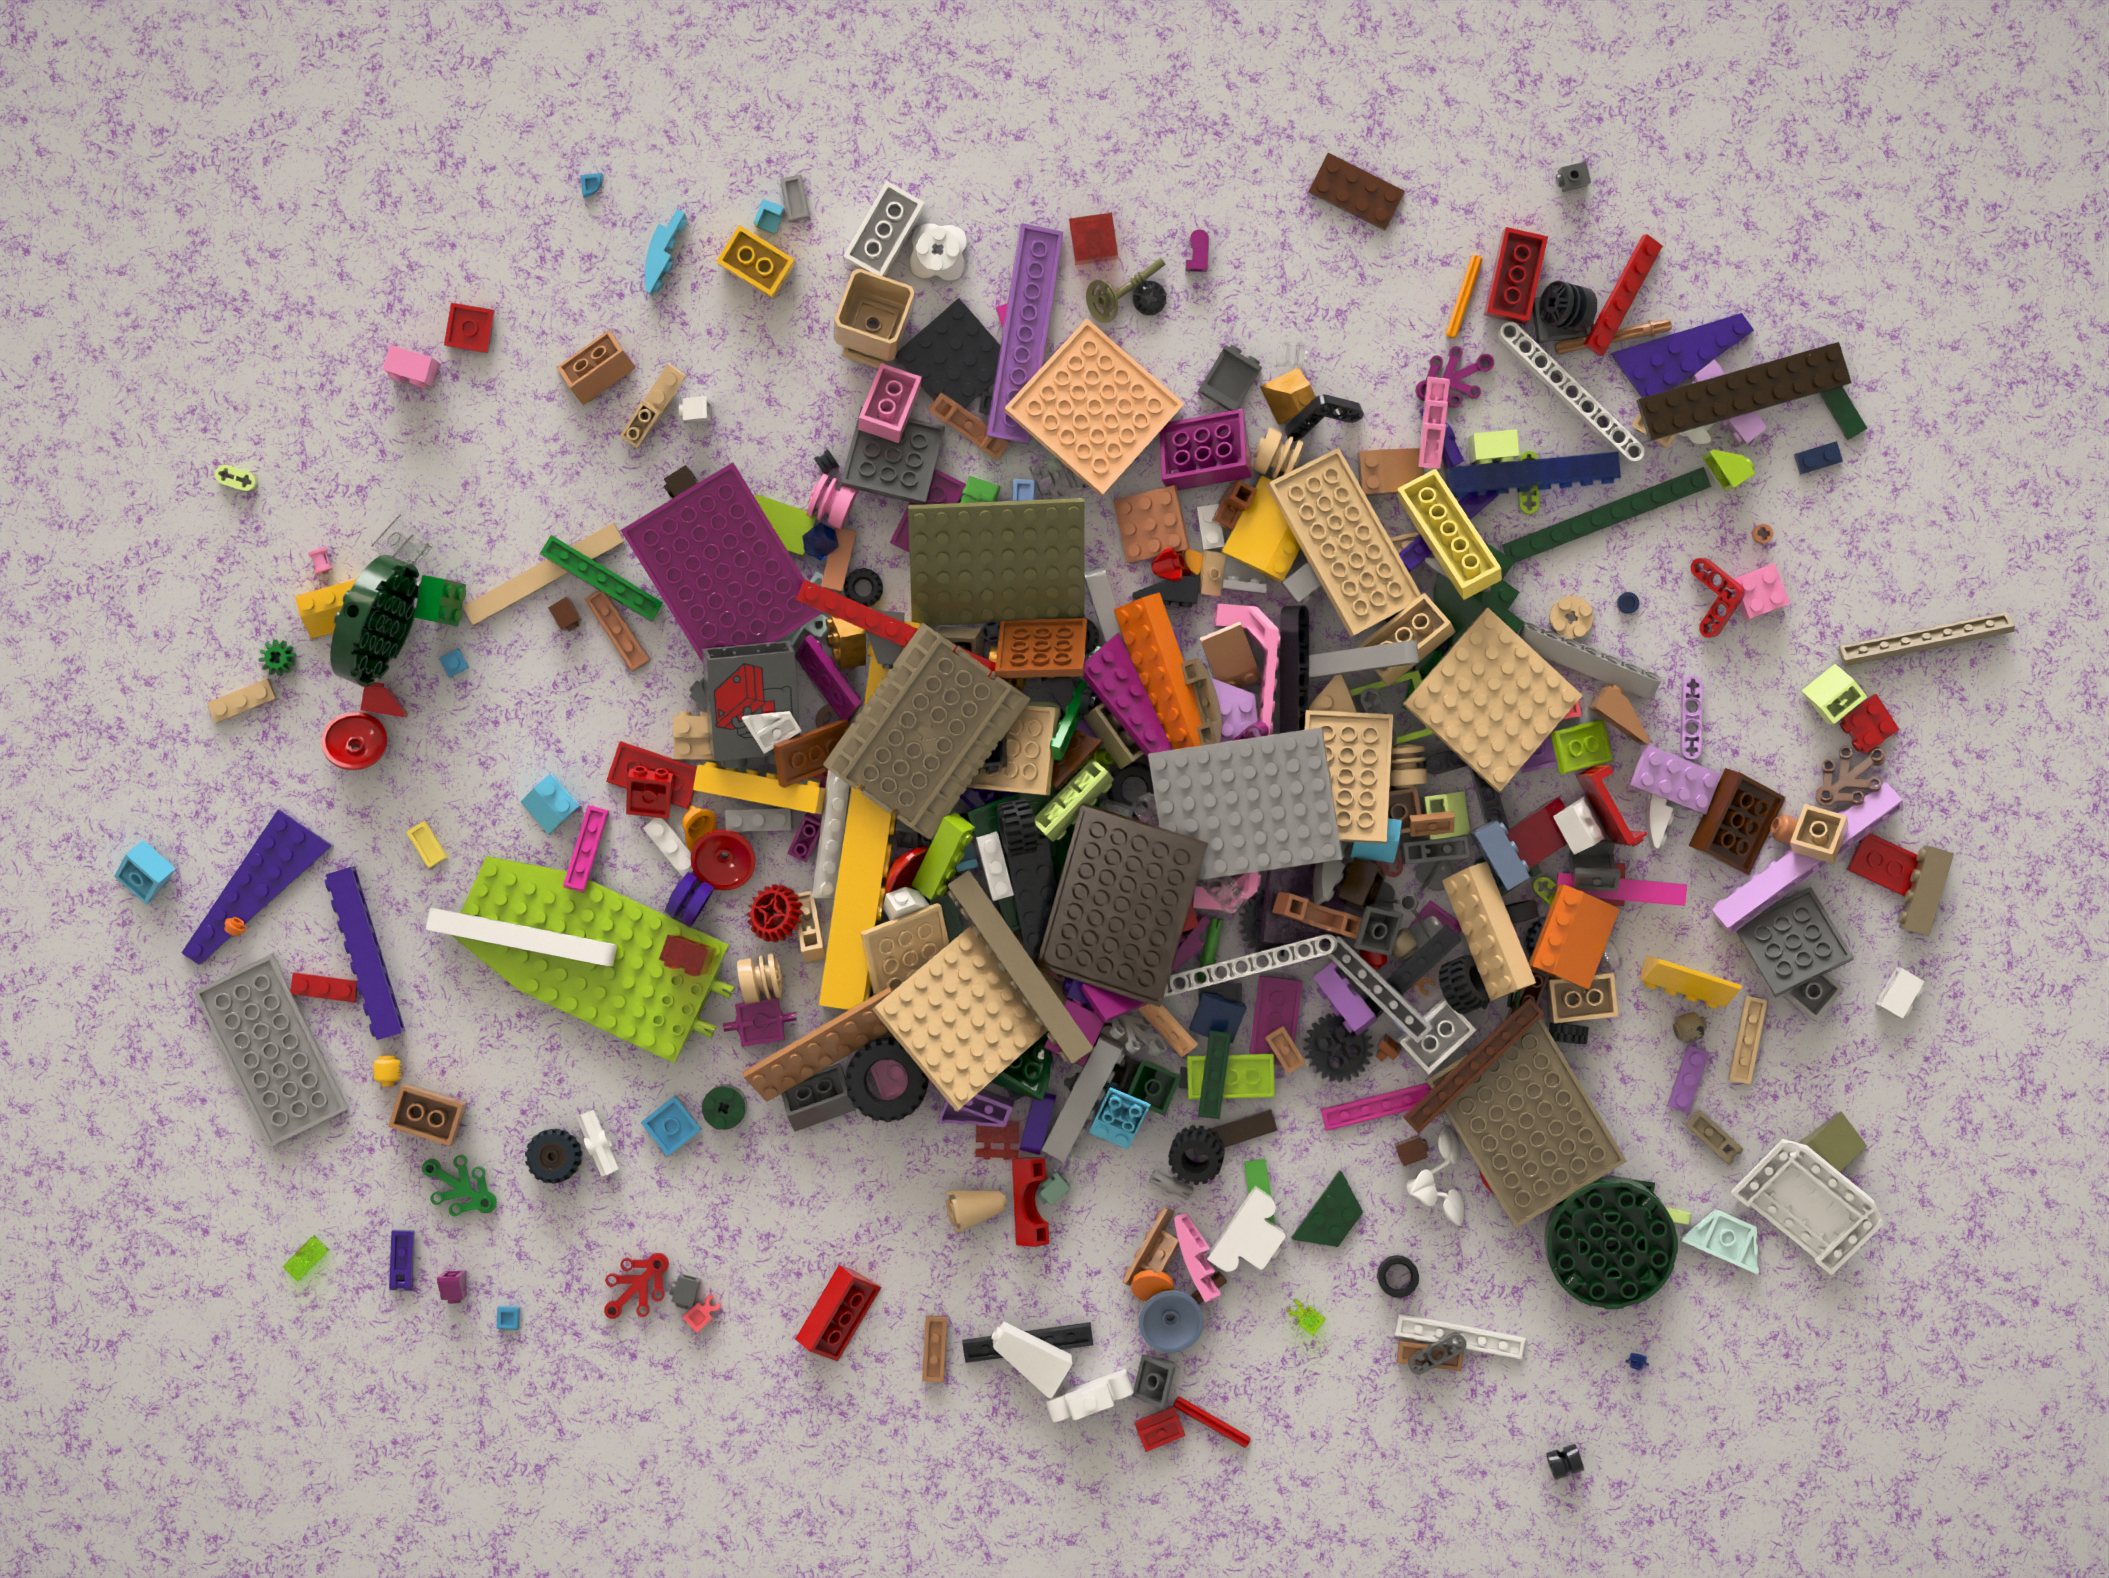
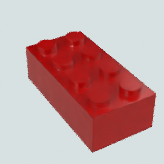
(1515, 275)

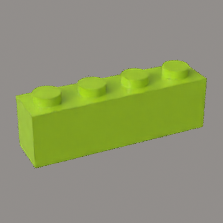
(943, 856)

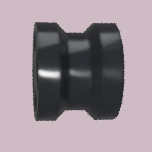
(826, 462)
(992, 630)

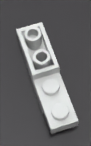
(1657, 818)

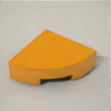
(1194, 560)

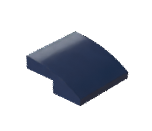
(1217, 1015)

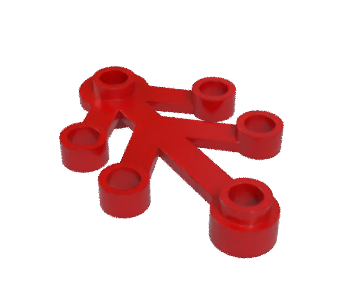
(638, 1282)

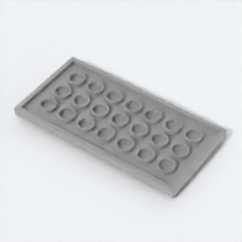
(271, 1050)

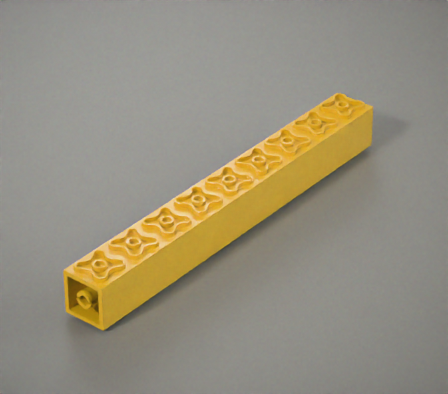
(859, 886)

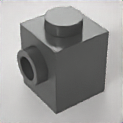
(1573, 176)
(685, 1291)

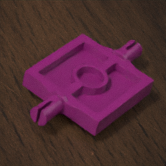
(760, 1022)

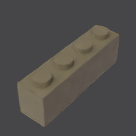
(1926, 890)

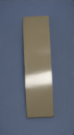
(1207, 701)

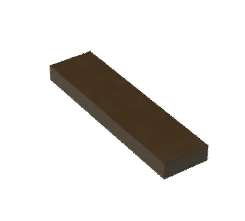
(1243, 1129)

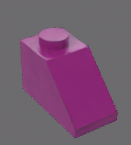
(452, 1286)

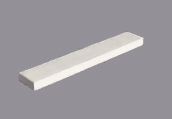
(1476, 1338)

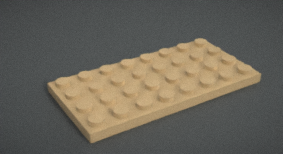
(1344, 541)

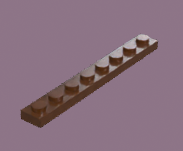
(1473, 1065)

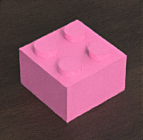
(412, 366)
(1762, 591)

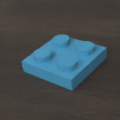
(671, 1125)

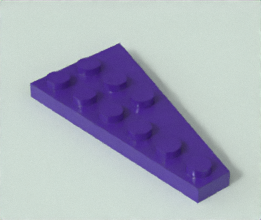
(1673, 358)

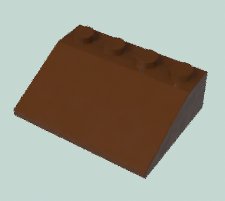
(1737, 821)

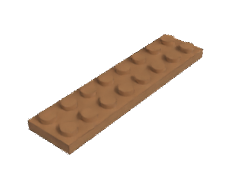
(817, 1049)

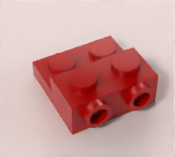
(1868, 724)
(649, 792)

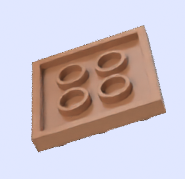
(1151, 523)

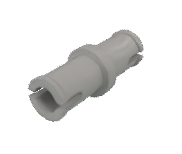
(1171, 1184)

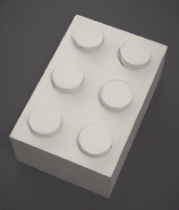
(1447, 1035)

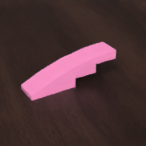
(1433, 422)
(1193, 1250)

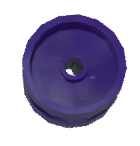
(687, 898)

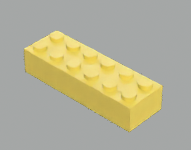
(1449, 534)

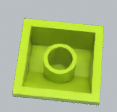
(1729, 468)

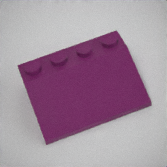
(1205, 450)

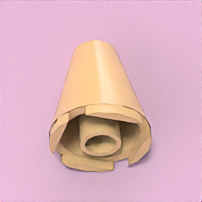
(973, 1207)

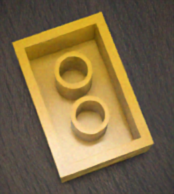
(756, 262)

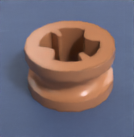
(1766, 528)

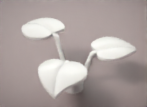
(1424, 1186)

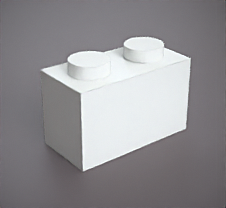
(1900, 993)

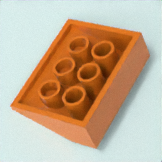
(1574, 936)

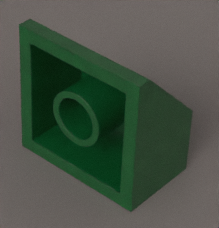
(1154, 1085)

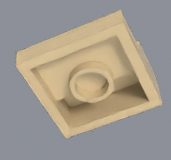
(691, 736)

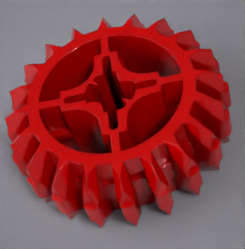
(775, 926)

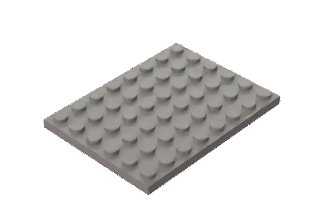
(1251, 800)

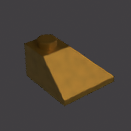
(1288, 395)

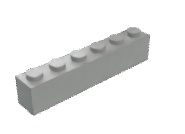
(1380, 990)
(1082, 1098)

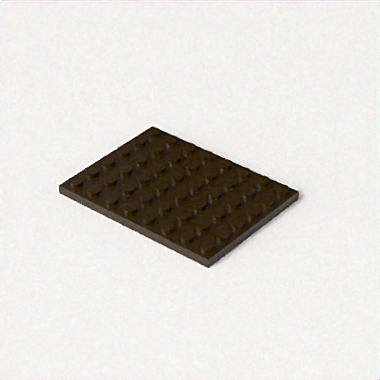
(1121, 904)

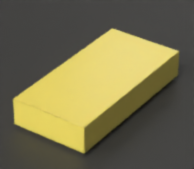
(427, 844)

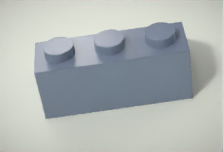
(1500, 854)

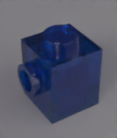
(820, 541)

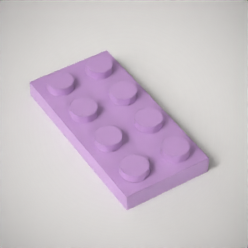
(1675, 779)

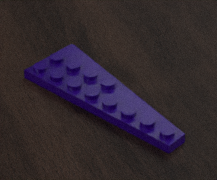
(270, 866)

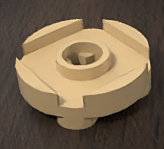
(1581, 610)

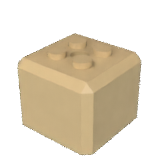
(876, 299)

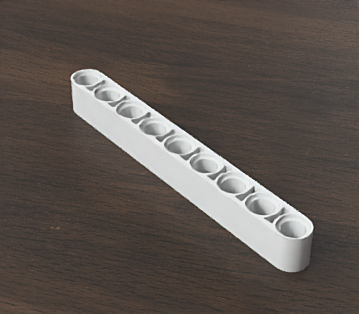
(1560, 390)
(521, 937)
(1253, 964)

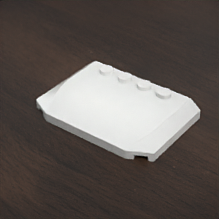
(1810, 1203)

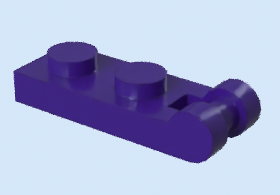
(401, 1259)

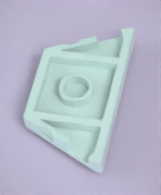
(1726, 1238)

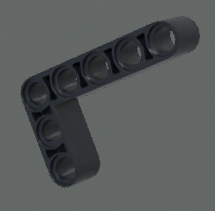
(1479, 785)

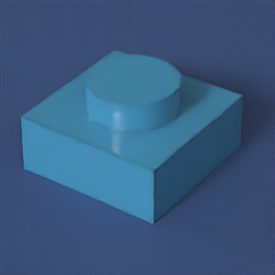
(454, 663)

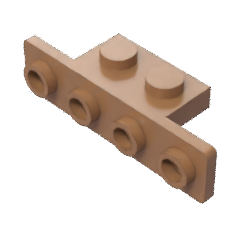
(1156, 1250)

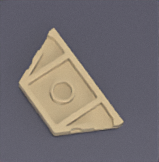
(1335, 697)

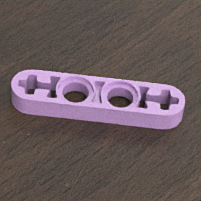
(1687, 717)

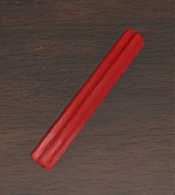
(1211, 1422)

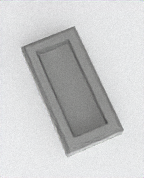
(795, 198)

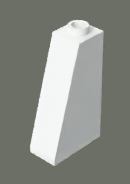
(1032, 1357)

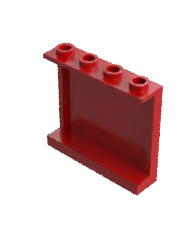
(1605, 807)

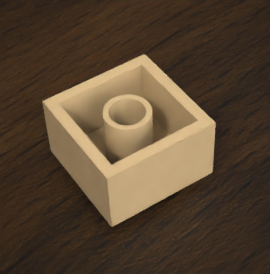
(1819, 834)

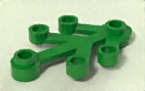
(462, 1187)

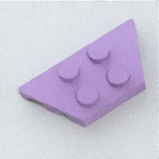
(1236, 709)

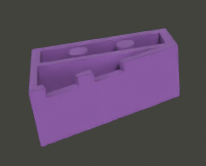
(1344, 999)
(983, 1109)

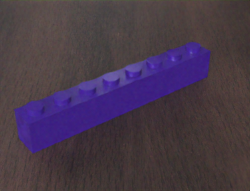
(365, 953)

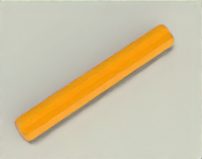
(1463, 296)

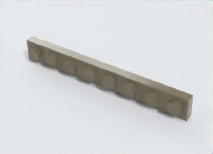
(1926, 638)

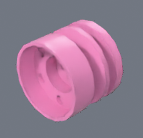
(831, 501)

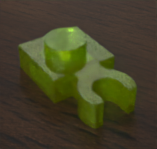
(1307, 1318)

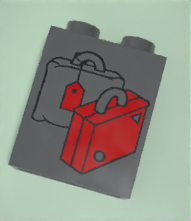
(745, 683)

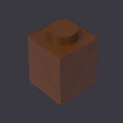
(565, 614)
(1412, 1150)

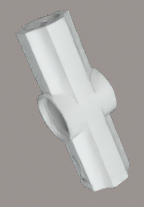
(597, 1142)

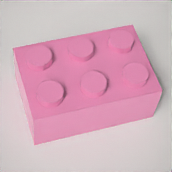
(889, 403)

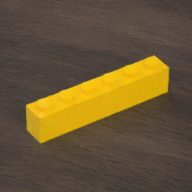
(758, 788)

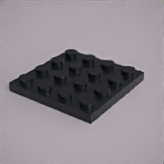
(953, 356)

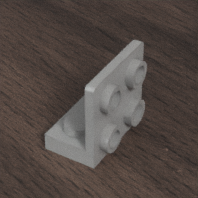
(1242, 578)

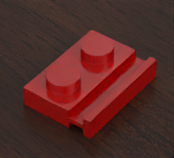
(1159, 1428)

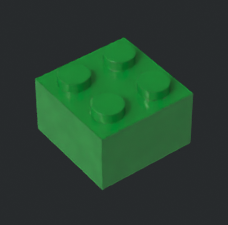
(440, 600)

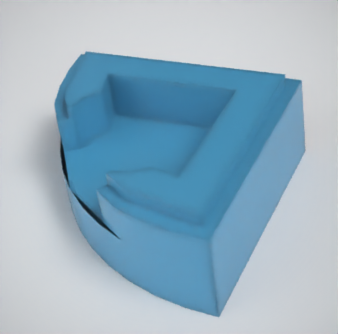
(591, 184)

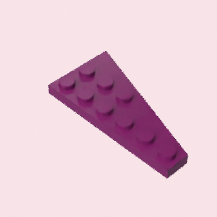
(1122, 692)

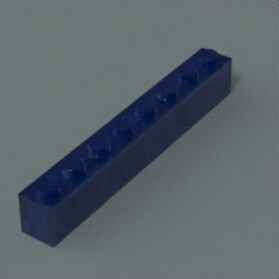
(1533, 473)

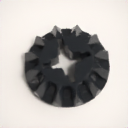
(1146, 288)

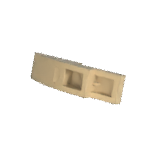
(653, 406)

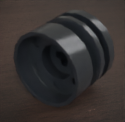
(1568, 306)

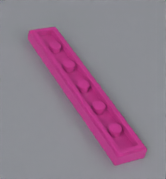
(1636, 891)
(1373, 1106)

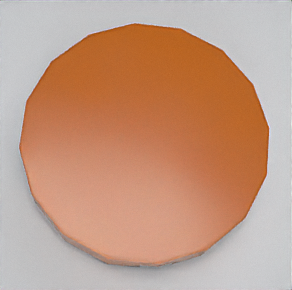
(1148, 1283)

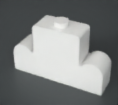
(1249, 1234)
(1089, 1397)

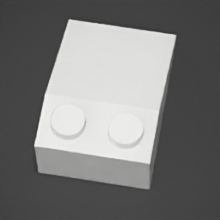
(1580, 825)

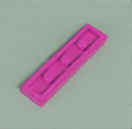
(586, 849)

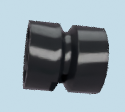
(1565, 1461)

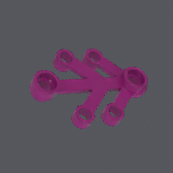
(1454, 377)

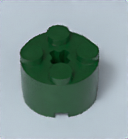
(720, 1118)

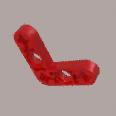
(1724, 596)

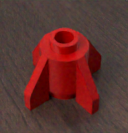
(1170, 565)

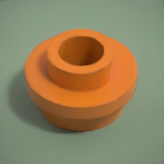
(234, 926)

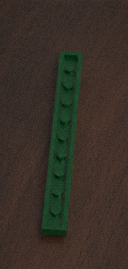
(1607, 515)

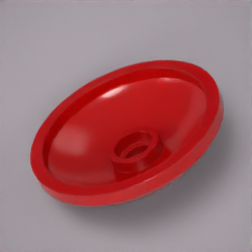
(352, 731)
(904, 869)
(720, 870)

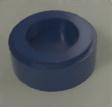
(1627, 603)

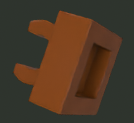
(1387, 1047)

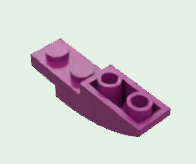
(807, 833)
(1190, 943)

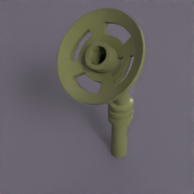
(1111, 298)

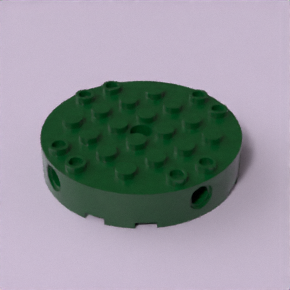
(374, 620)
(1619, 1273)

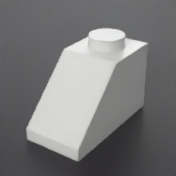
(696, 410)
(903, 902)

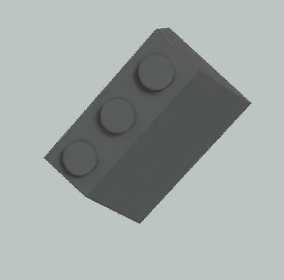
(818, 1098)

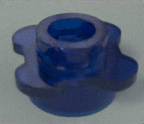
(1637, 1361)

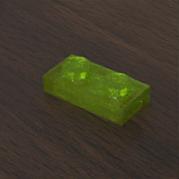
(305, 1258)

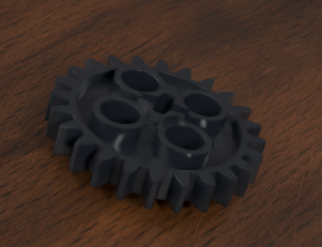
(1252, 930)
(1322, 1057)

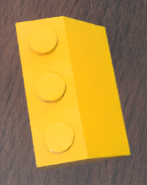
(320, 608)

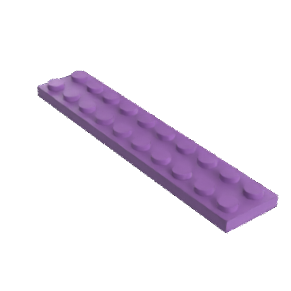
(1024, 324)

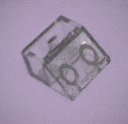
(1056, 479)

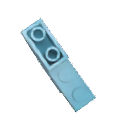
(658, 260)

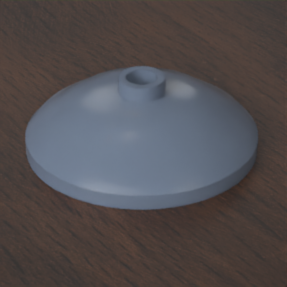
(1174, 1333)

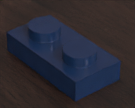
(1818, 457)

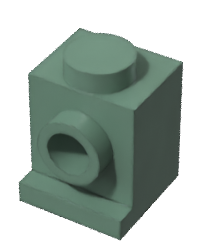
(1053, 1189)

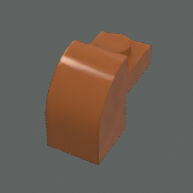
(1232, 503)

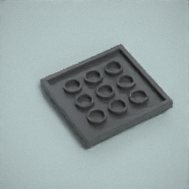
(894, 468)
(1794, 942)

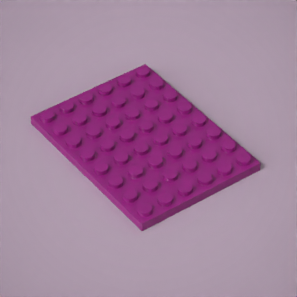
(720, 565)

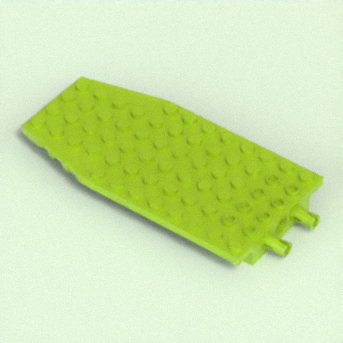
(633, 998)

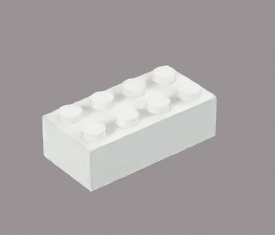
(884, 230)

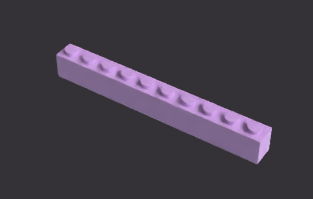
(1795, 868)

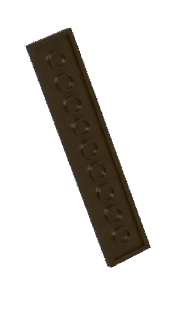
(1743, 391)

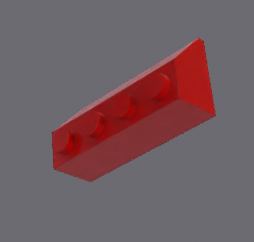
(838, 1313)

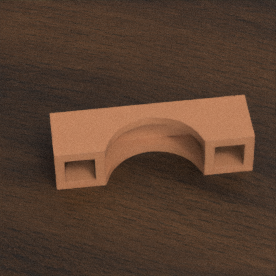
(1317, 915)

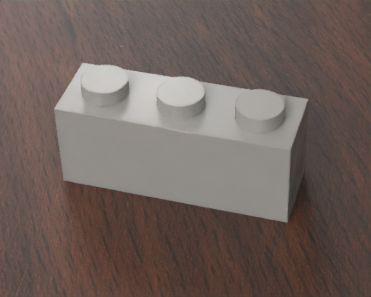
(759, 819)

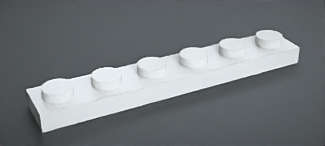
(831, 837)

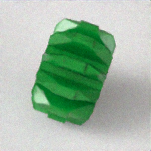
(285, 658)

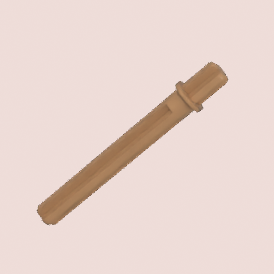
(1642, 330)

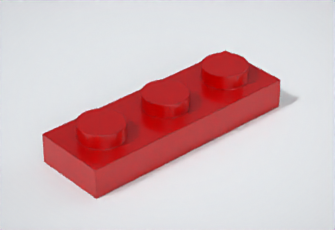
(324, 987)

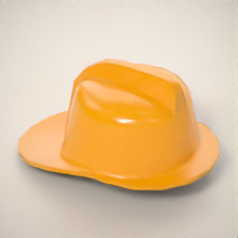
(696, 824)

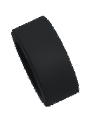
(1522, 911)
(1381, 1273)

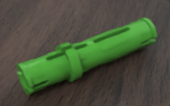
(1210, 946)

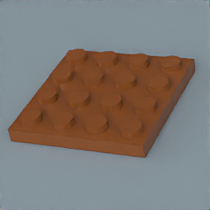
(1041, 648)

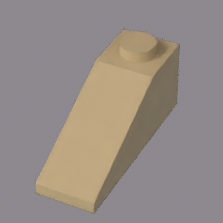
(810, 929)

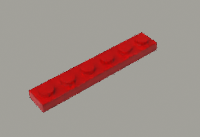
(1623, 295)

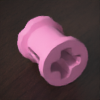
(320, 560)

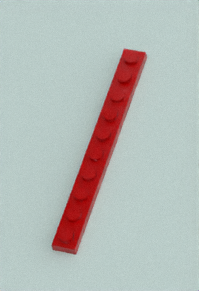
(865, 617)

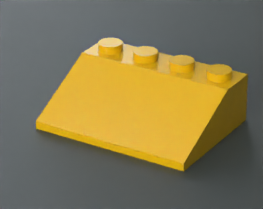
(1263, 537)
(1688, 982)

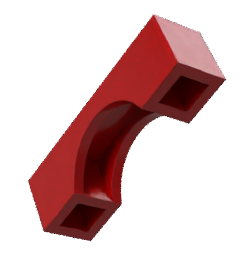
(1029, 1226)

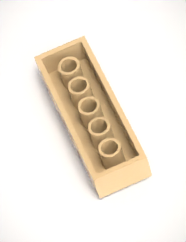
(1488, 931)

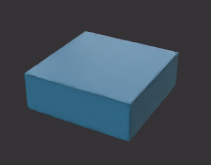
(508, 1317)

